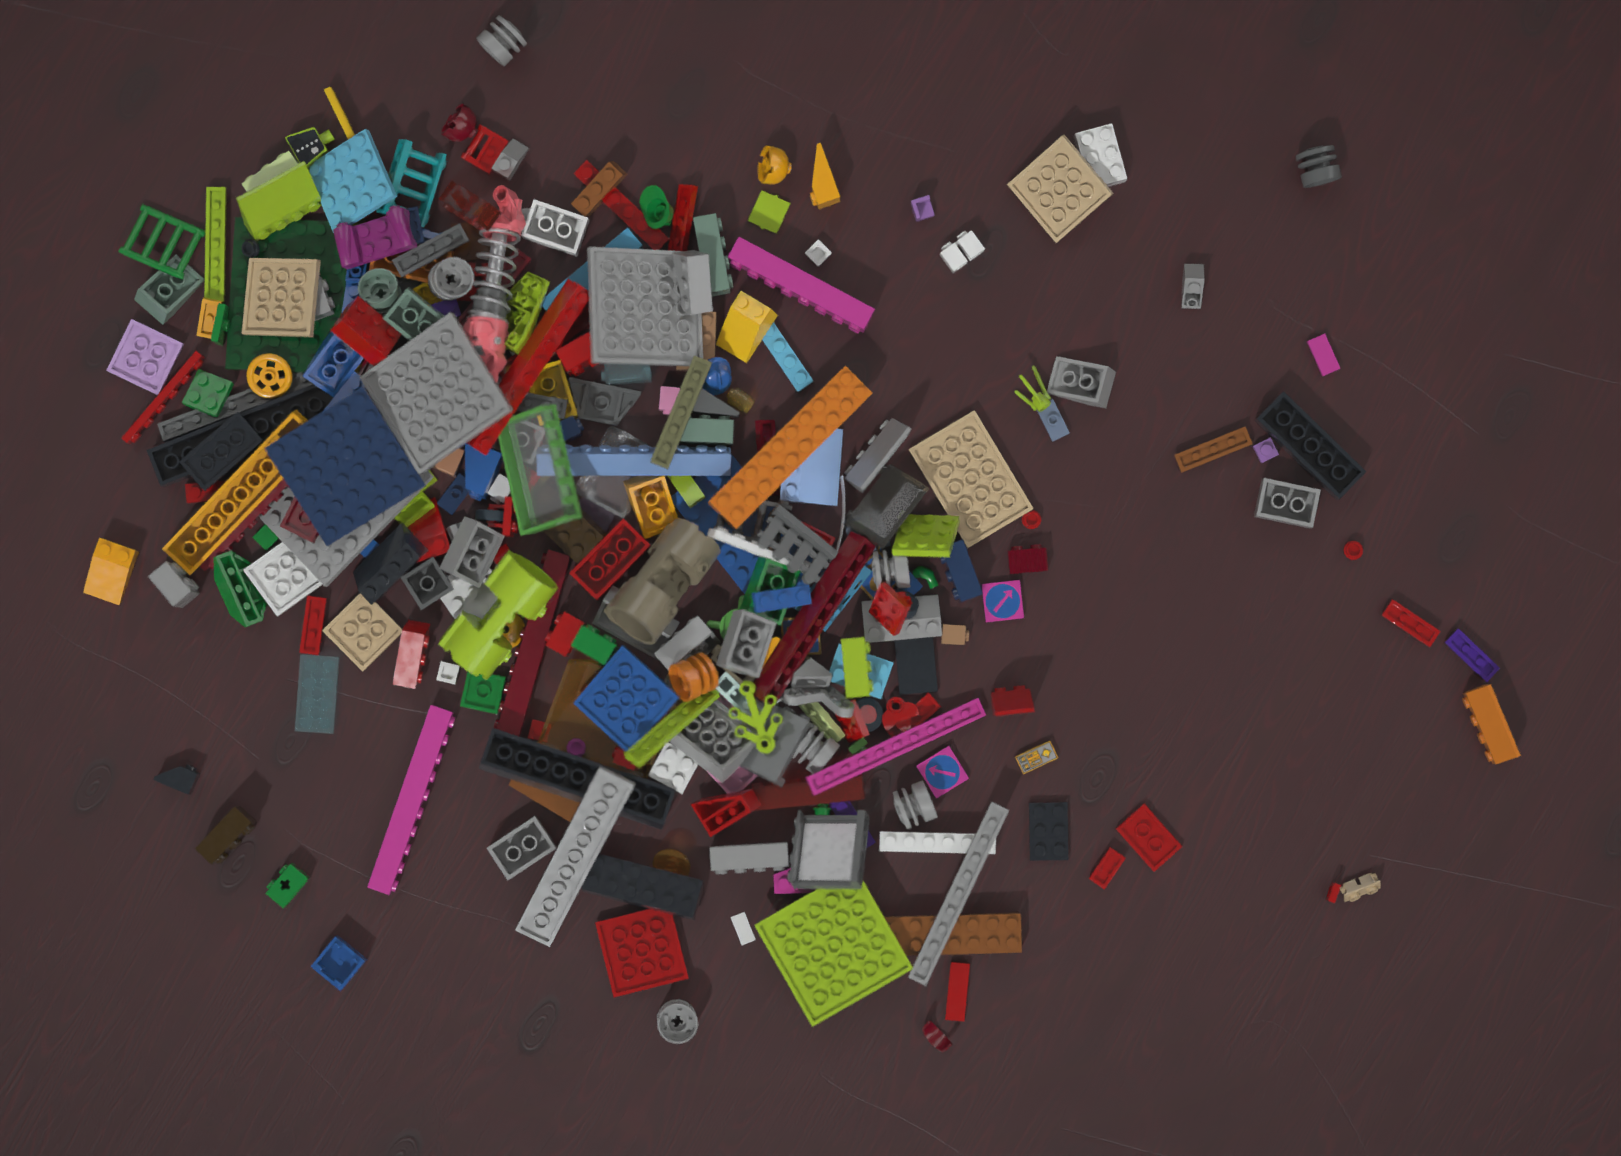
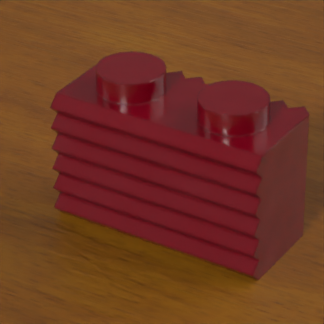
(1027, 560)

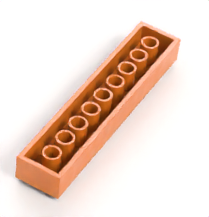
(789, 448)

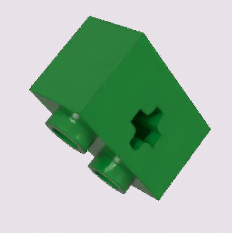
(297, 881)

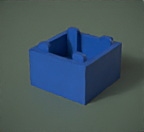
(339, 963)

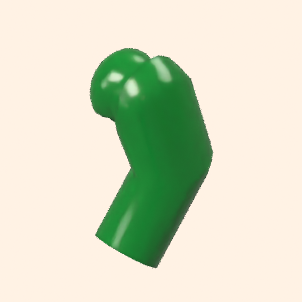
(927, 574)

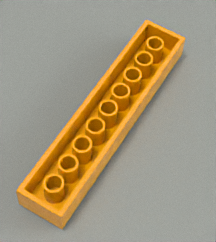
(229, 504)

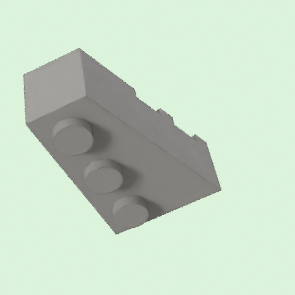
(693, 281)

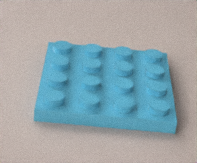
(352, 180)

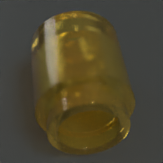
(740, 400)

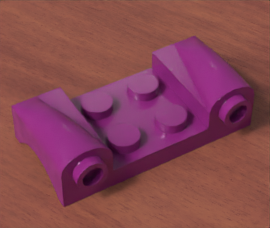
(375, 238)

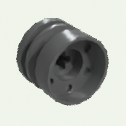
(1318, 166)

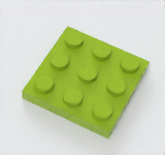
(926, 536)

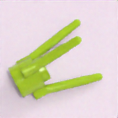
(1040, 400)

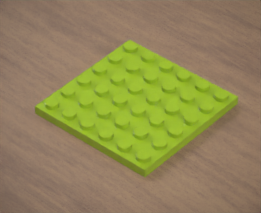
(833, 949)

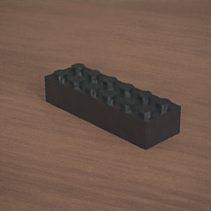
(1310, 446)
(644, 886)

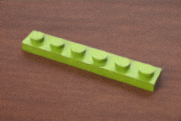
(215, 243)
(669, 728)

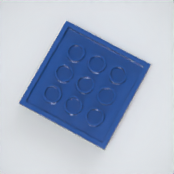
(626, 699)

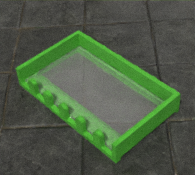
(538, 470)

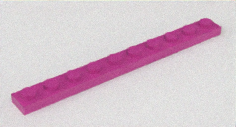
(895, 746)

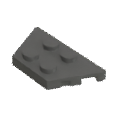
(601, 401)

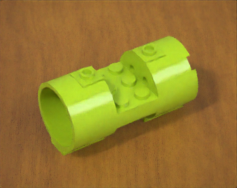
(479, 642)

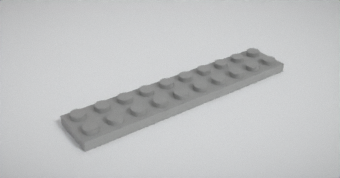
(574, 856)

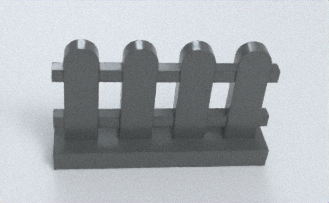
(803, 537)

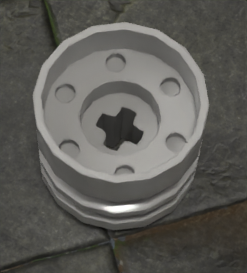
(501, 40)
(461, 278)
(890, 570)
(815, 750)
(914, 804)
(683, 1030)

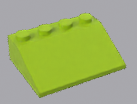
(279, 202)

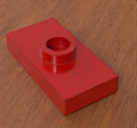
(1107, 868)

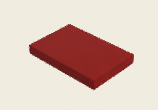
(1149, 837)

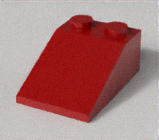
(431, 533)
(1012, 701)

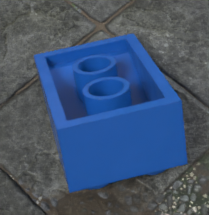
(332, 364)

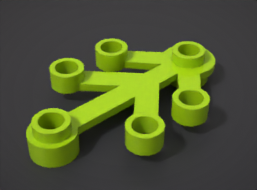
(757, 719)

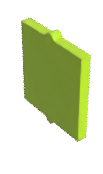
(769, 212)

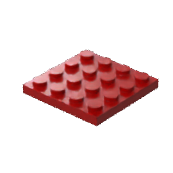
(641, 951)

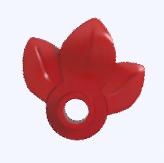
(901, 717)

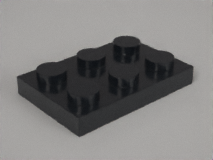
(1048, 831)

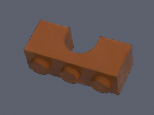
(598, 188)

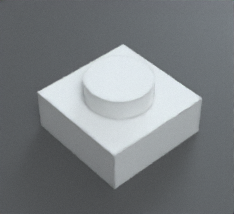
(818, 253)
(448, 672)

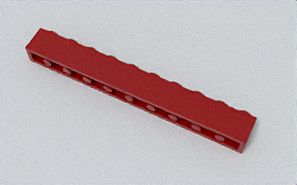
(535, 356)

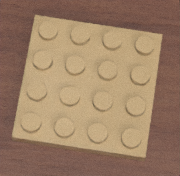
(1060, 188)
(281, 297)

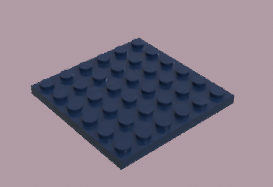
(345, 466)

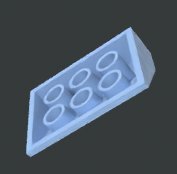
(818, 476)

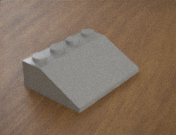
(877, 455)
(713, 742)

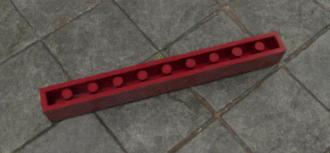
(813, 617)
(531, 652)

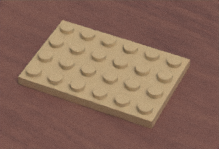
(971, 478)

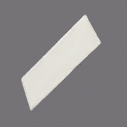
(743, 928)

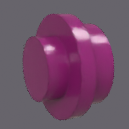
(576, 747)

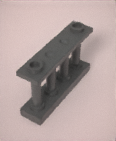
(759, 521)

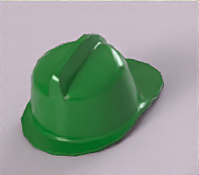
(656, 207)

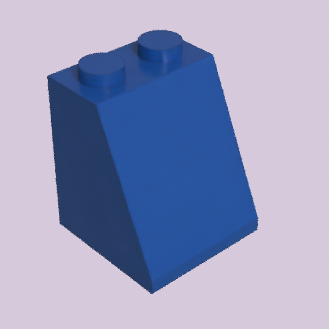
(481, 471)

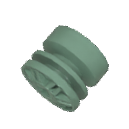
(379, 289)

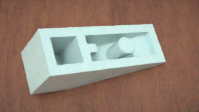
(730, 690)

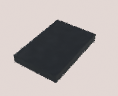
(916, 665)

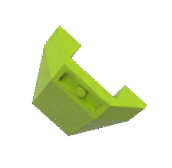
(525, 309)

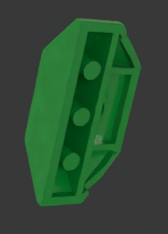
(237, 590)

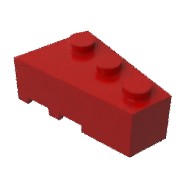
(725, 809)

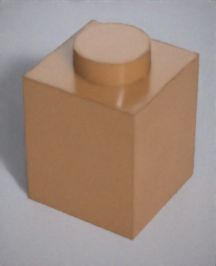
(954, 634)

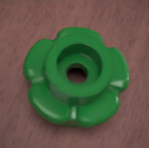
(822, 809)

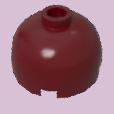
(460, 124)

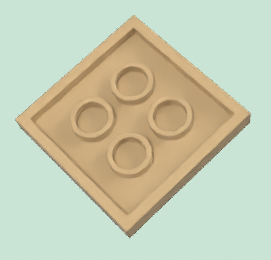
(363, 631)

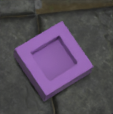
(1265, 450)

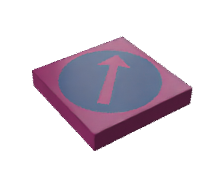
(1002, 601)
(942, 772)

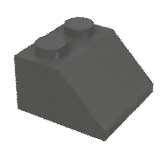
(427, 583)

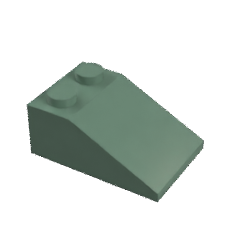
(166, 294)

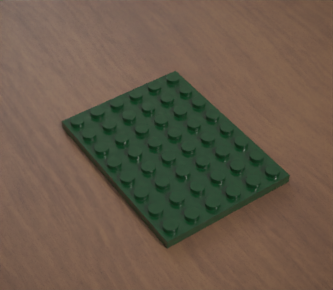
(296, 241)

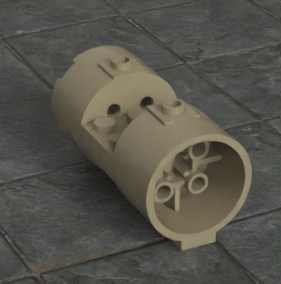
(650, 599)

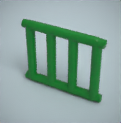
(144, 256)

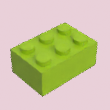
(856, 667)

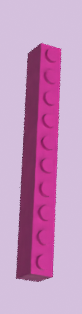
(410, 800)

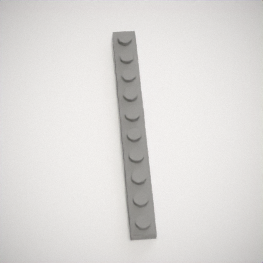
(958, 893)

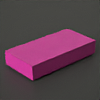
(1323, 355)

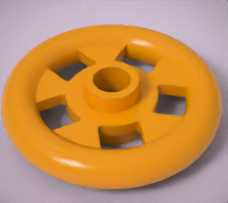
(280, 364)

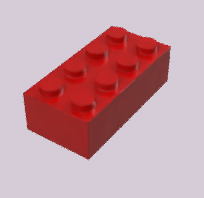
(610, 559)

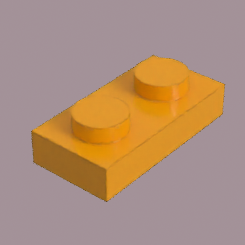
(207, 317)

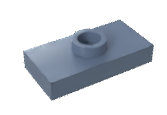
(1053, 422)

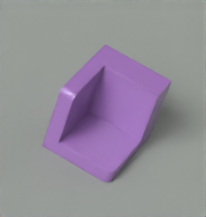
(922, 208)

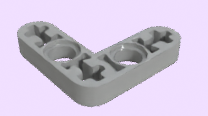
(828, 695)

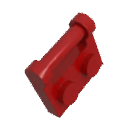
(489, 152)

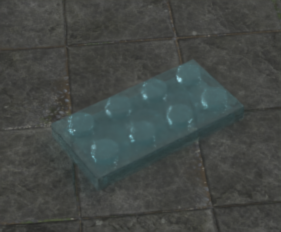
(317, 694)

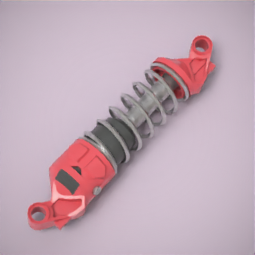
(487, 319)

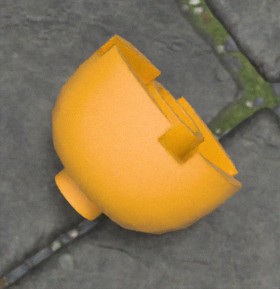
(773, 166)

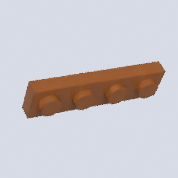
(1213, 449)

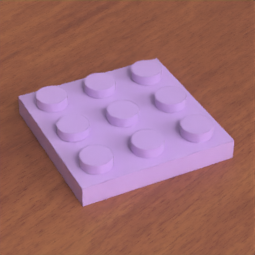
(145, 357)

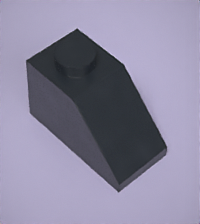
(180, 778)

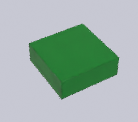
(265, 537)

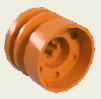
(693, 676)

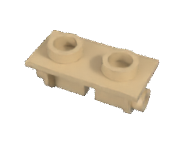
(1367, 886)

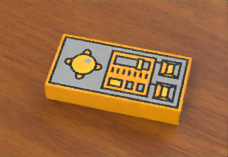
(1036, 757)

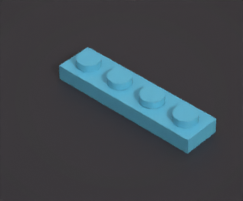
(787, 358)

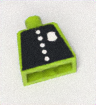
(309, 145)

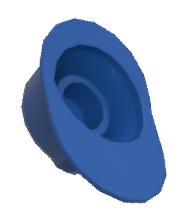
(718, 377)

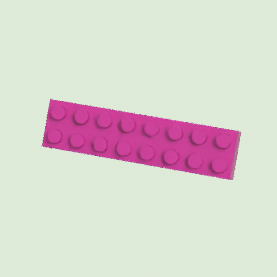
(801, 285)

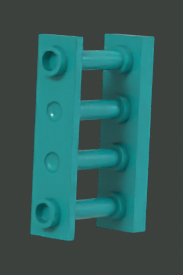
(399, 168)

